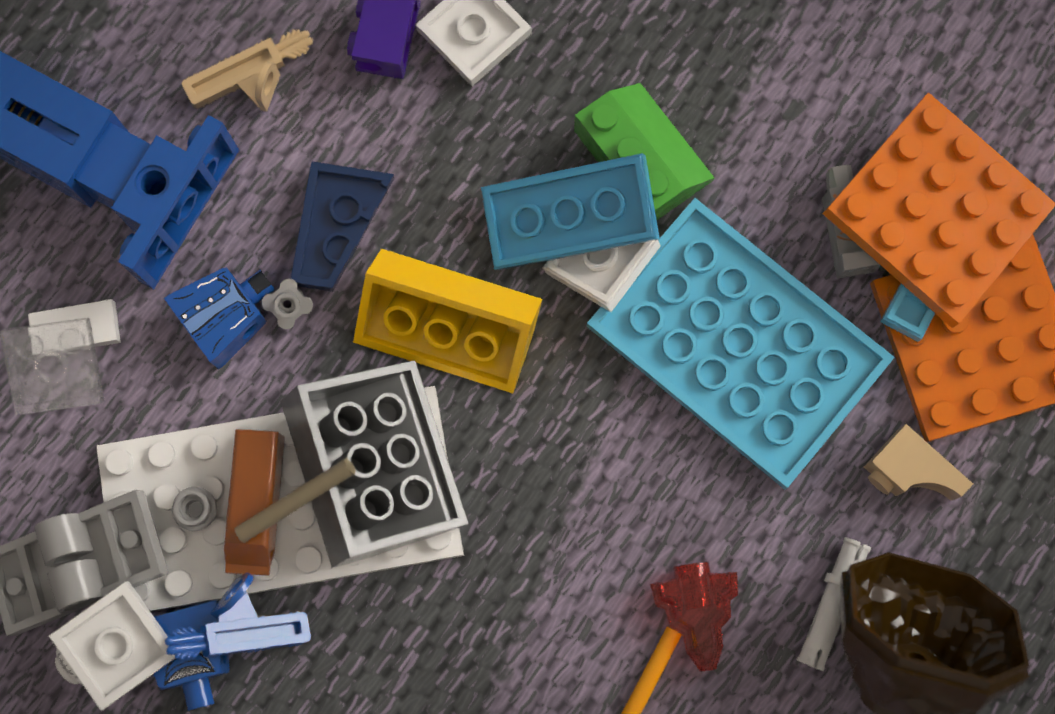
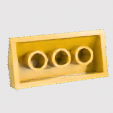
(446, 320)

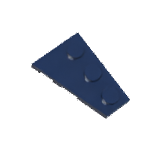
(334, 220)

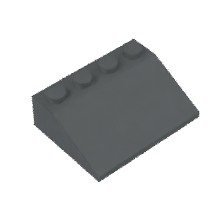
(401, 468)

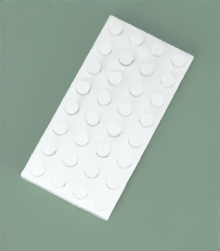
(196, 559)

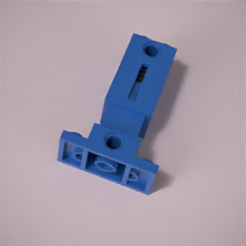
(94, 157)

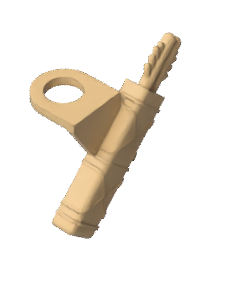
(250, 70)

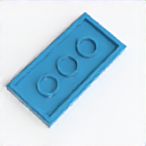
(570, 212)

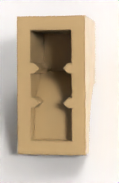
(911, 462)

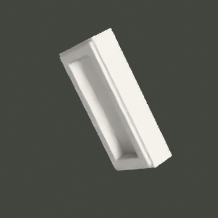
(101, 314)

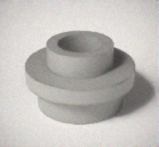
(181, 505)

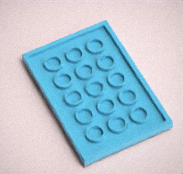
(742, 344)

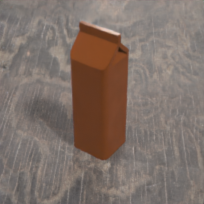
(253, 487)

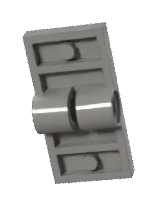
(77, 561)

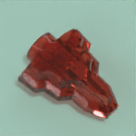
(698, 608)

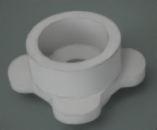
(287, 291)

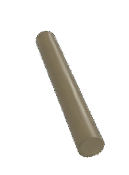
(295, 500)

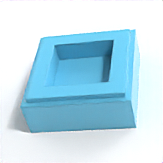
(907, 314)

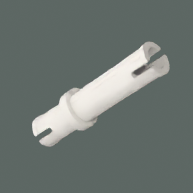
(827, 618)

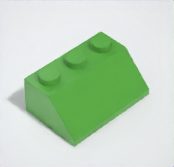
(631, 124)

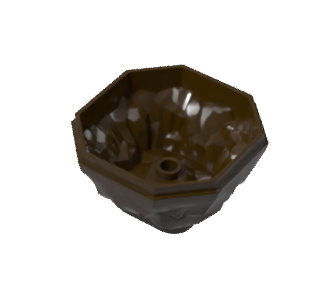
(928, 638)

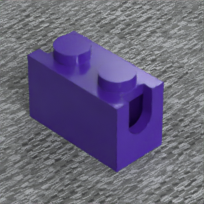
(383, 36)

